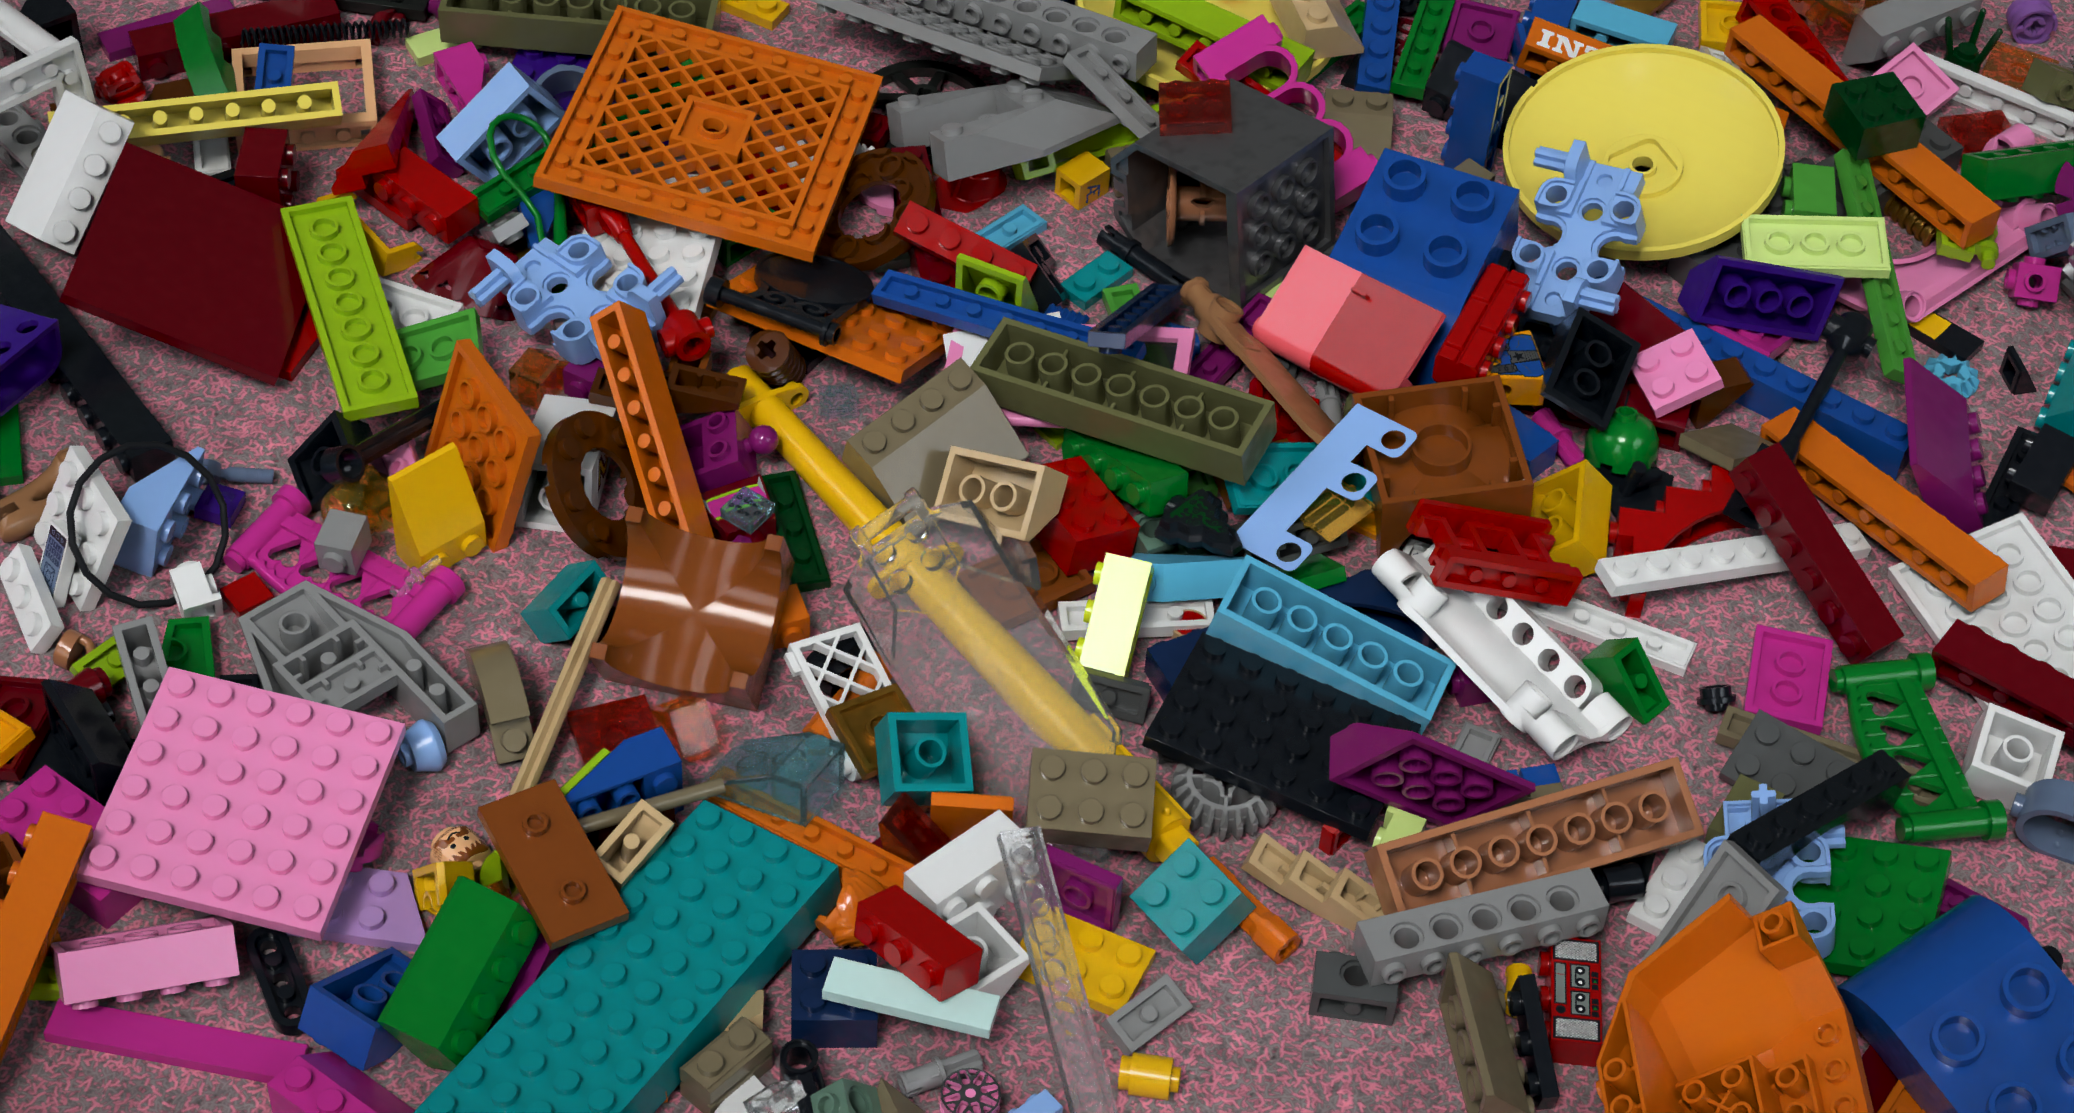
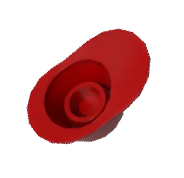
(970, 192)

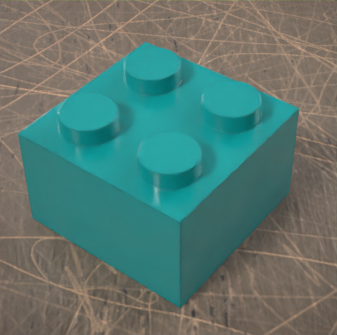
(923, 755)
(1192, 901)

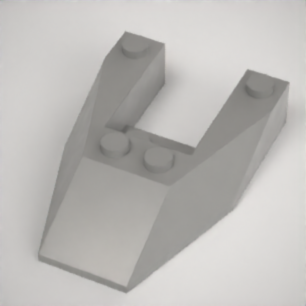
(994, 125)
(345, 657)

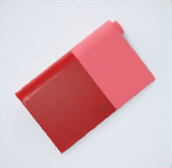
(1346, 325)

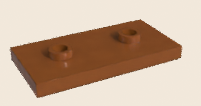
(553, 864)

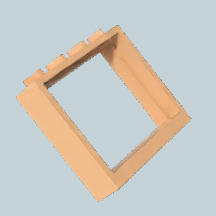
(315, 58)

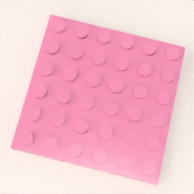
(242, 803)

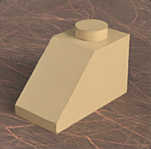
(633, 842)

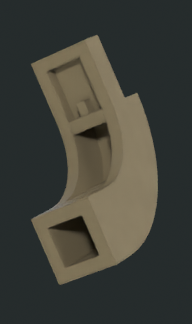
(503, 699)

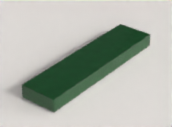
(796, 527)

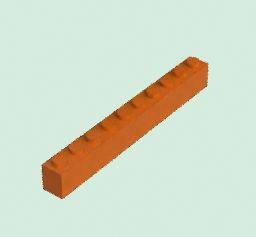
(1911, 174)

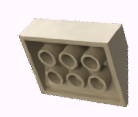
(915, 436)

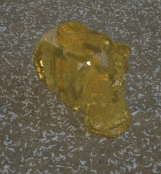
(364, 497)

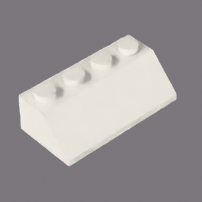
(69, 172)

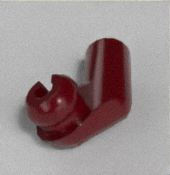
(385, 15)

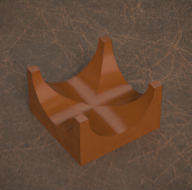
(1461, 454)
(695, 613)

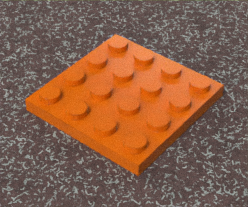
(491, 436)

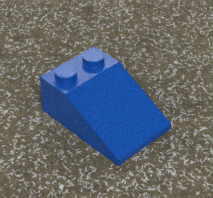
(346, 1006)

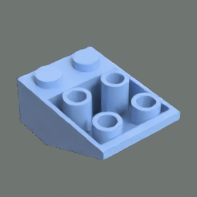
(159, 513)

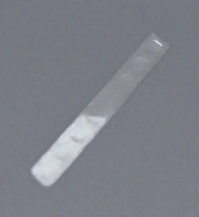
(1056, 971)

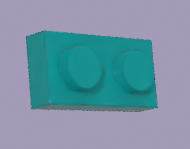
(1103, 272)

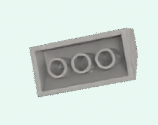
(1898, 23)

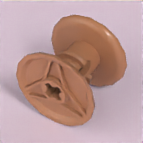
(1191, 204)

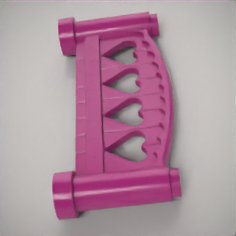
(286, 525)

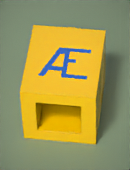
(1082, 180)

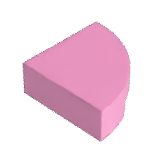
(879, 198)

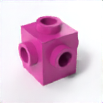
(2045, 280)

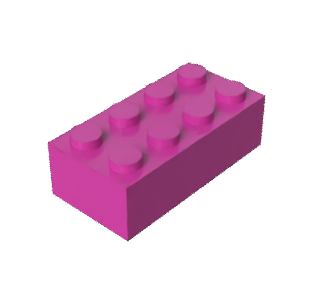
(56, 795)

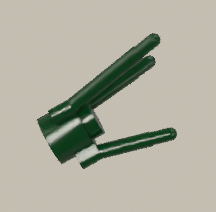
(1966, 53)

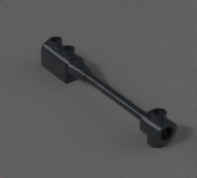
(1846, 340)

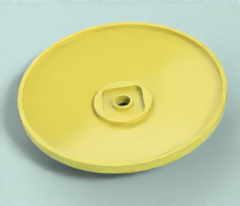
(1660, 107)

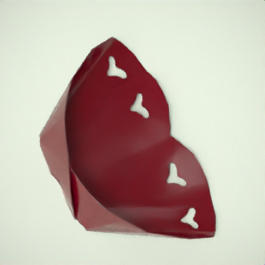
(463, 269)

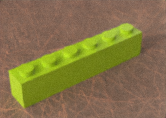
(1192, 20)

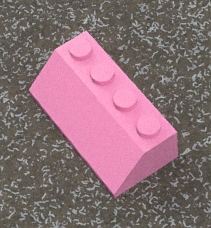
(145, 960)

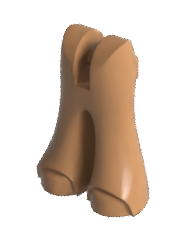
(25, 506)

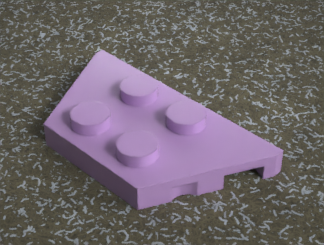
(376, 911)

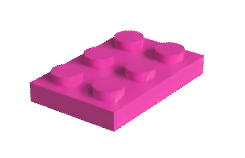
(1789, 677)

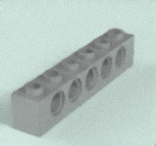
(1480, 926)

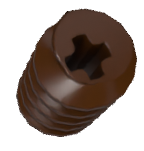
(775, 358)

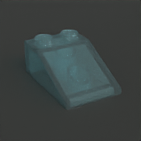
(782, 774)

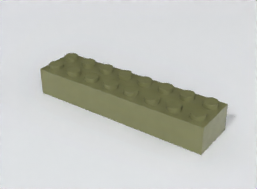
(556, 24)
(1126, 401)

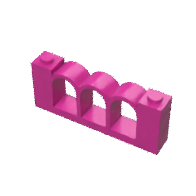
(1259, 46)

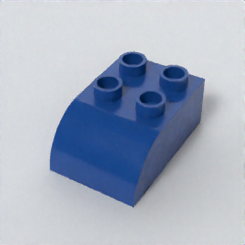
(1428, 236)
(1971, 1015)

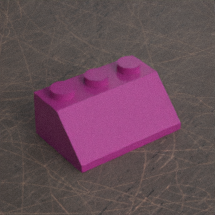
(329, 1085)

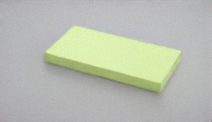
(1819, 243)

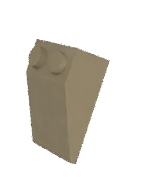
(1365, 115)

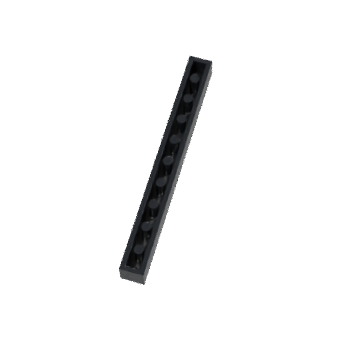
(84, 371)

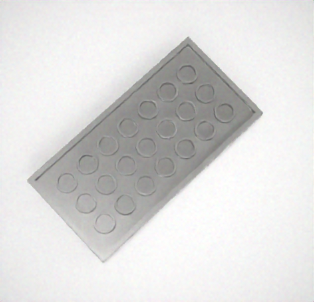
(957, 36)

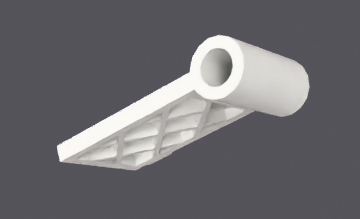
(807, 671)

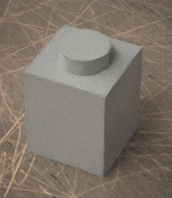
(342, 542)

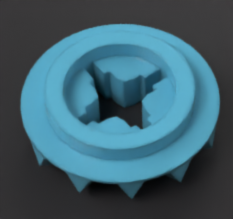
(1966, 380)

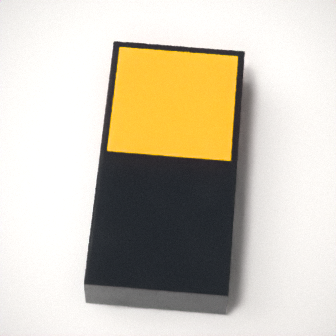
(1945, 337)

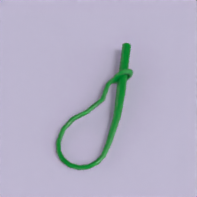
(560, 217)

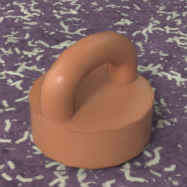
(70, 647)

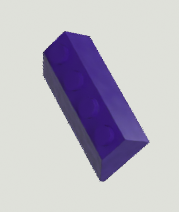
(1760, 297)

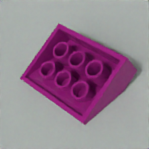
(1944, 448)
(1420, 774)

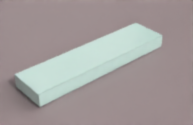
(898, 996)

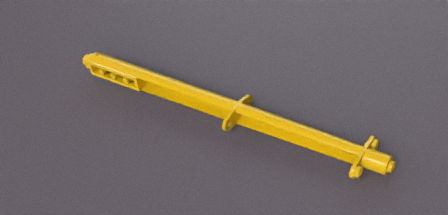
(858, 505)

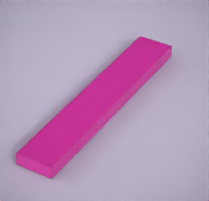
(171, 1042)

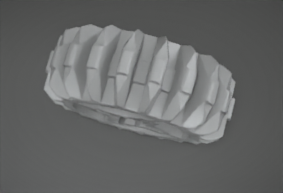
(1205, 802)

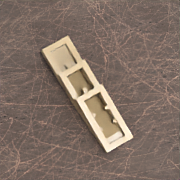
(1312, 884)

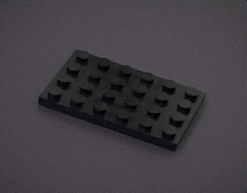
(1266, 732)

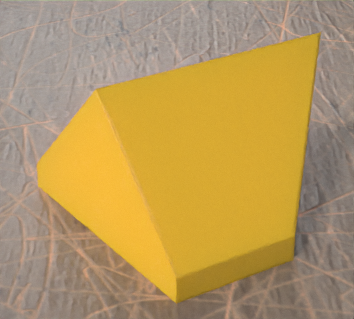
(435, 881)

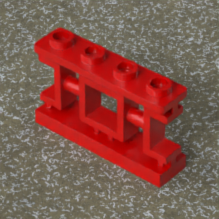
(1518, 569)

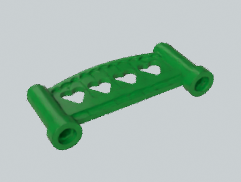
(1903, 682)

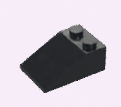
(1588, 367)

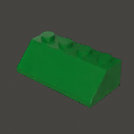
(459, 974)

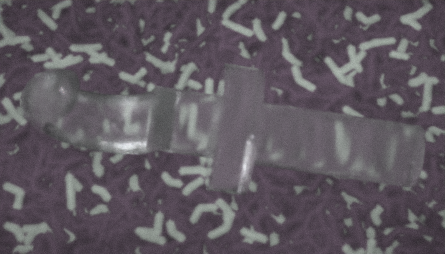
(416, 576)

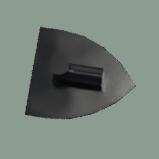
(1638, 488)

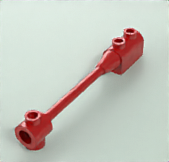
(682, 330)

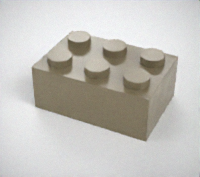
(1091, 798)

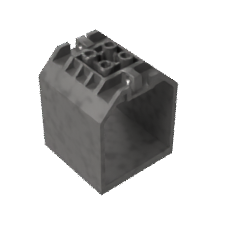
(1275, 187)

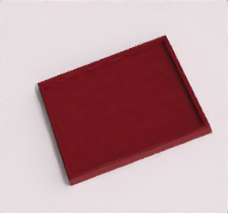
(190, 265)

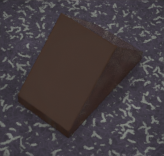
(1736, 383)

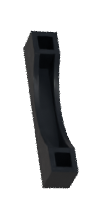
(1854, 793)

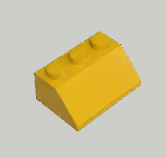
(1579, 510)

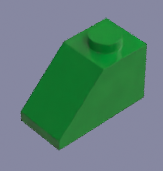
(1628, 677)

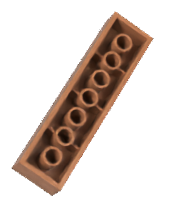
(1539, 838)

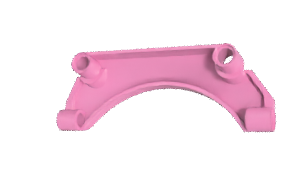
(1932, 279)

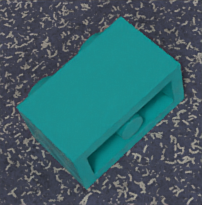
(564, 602)

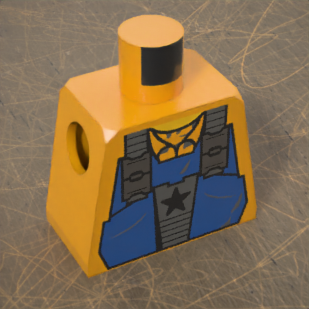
(1520, 370)

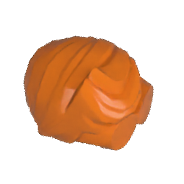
(841, 919)

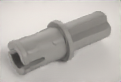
(933, 1073)

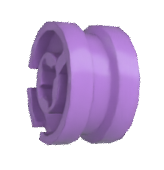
(2031, 20)

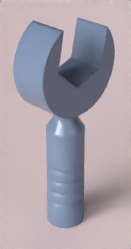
(238, 474)

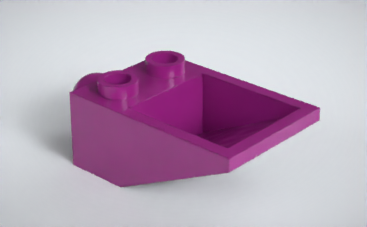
(726, 448)

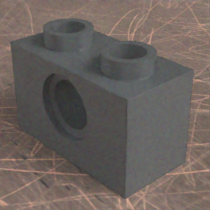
(1337, 998)

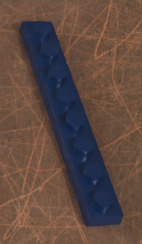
(1134, 318)

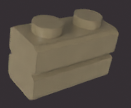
(726, 1065)

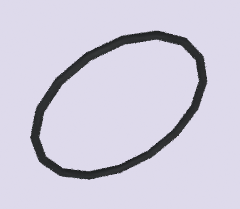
(75, 496)

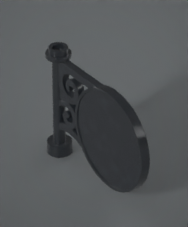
(799, 293)

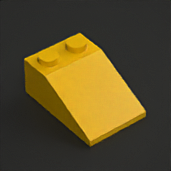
(435, 510)

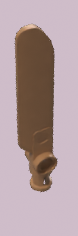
(1220, 324)

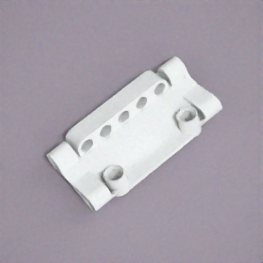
(1499, 662)

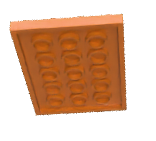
(871, 338)

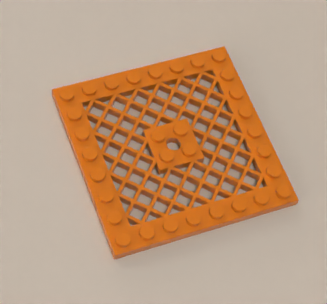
(631, 33)

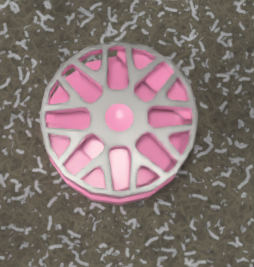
(978, 1095)

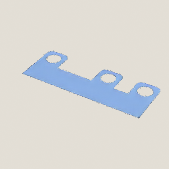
(1319, 470)

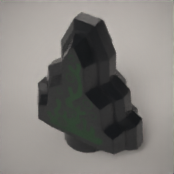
(1198, 524)

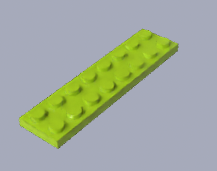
(349, 309)

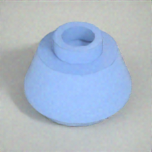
(423, 748)

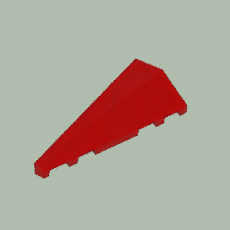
(379, 148)

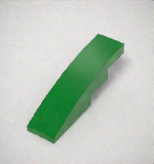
(203, 53)

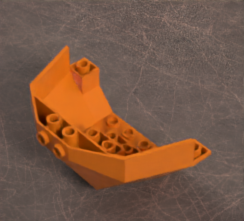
(1733, 1023)

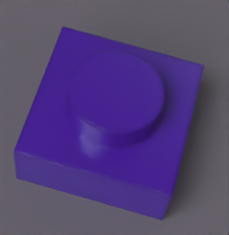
(209, 509)

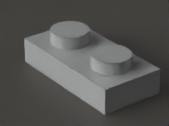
(505, 228)
(1146, 1015)

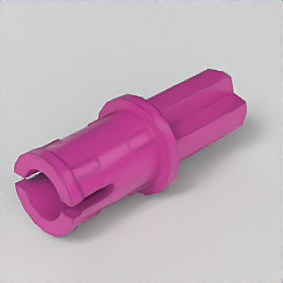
(1567, 448)

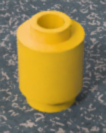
(1149, 1075)

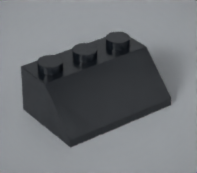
(1442, 86)
(87, 736)

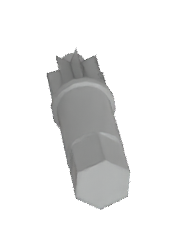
(1329, 399)

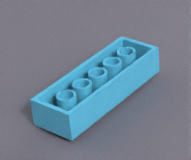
(1330, 642)

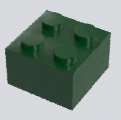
(1874, 115)

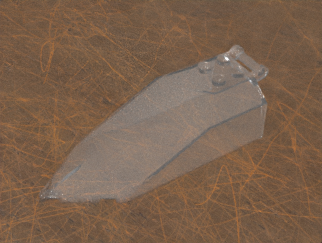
(976, 639)

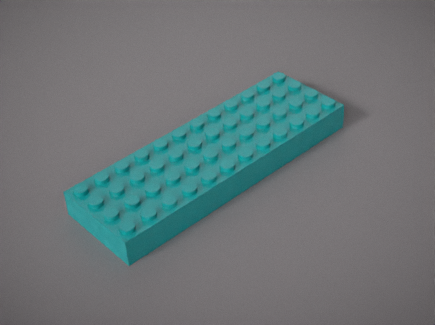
(646, 995)

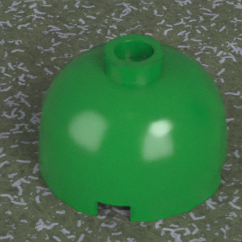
(1626, 440)

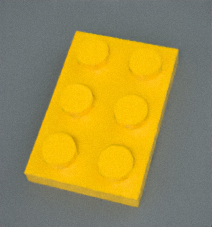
(1107, 963)

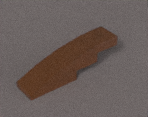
(690, 389)

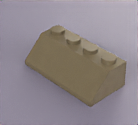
(1481, 1039)

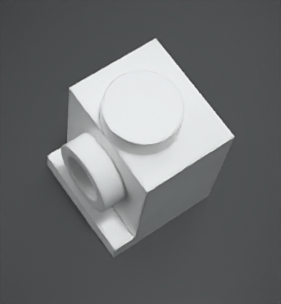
(195, 591)

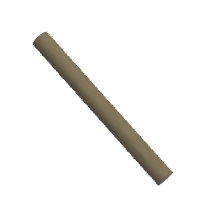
(661, 803)

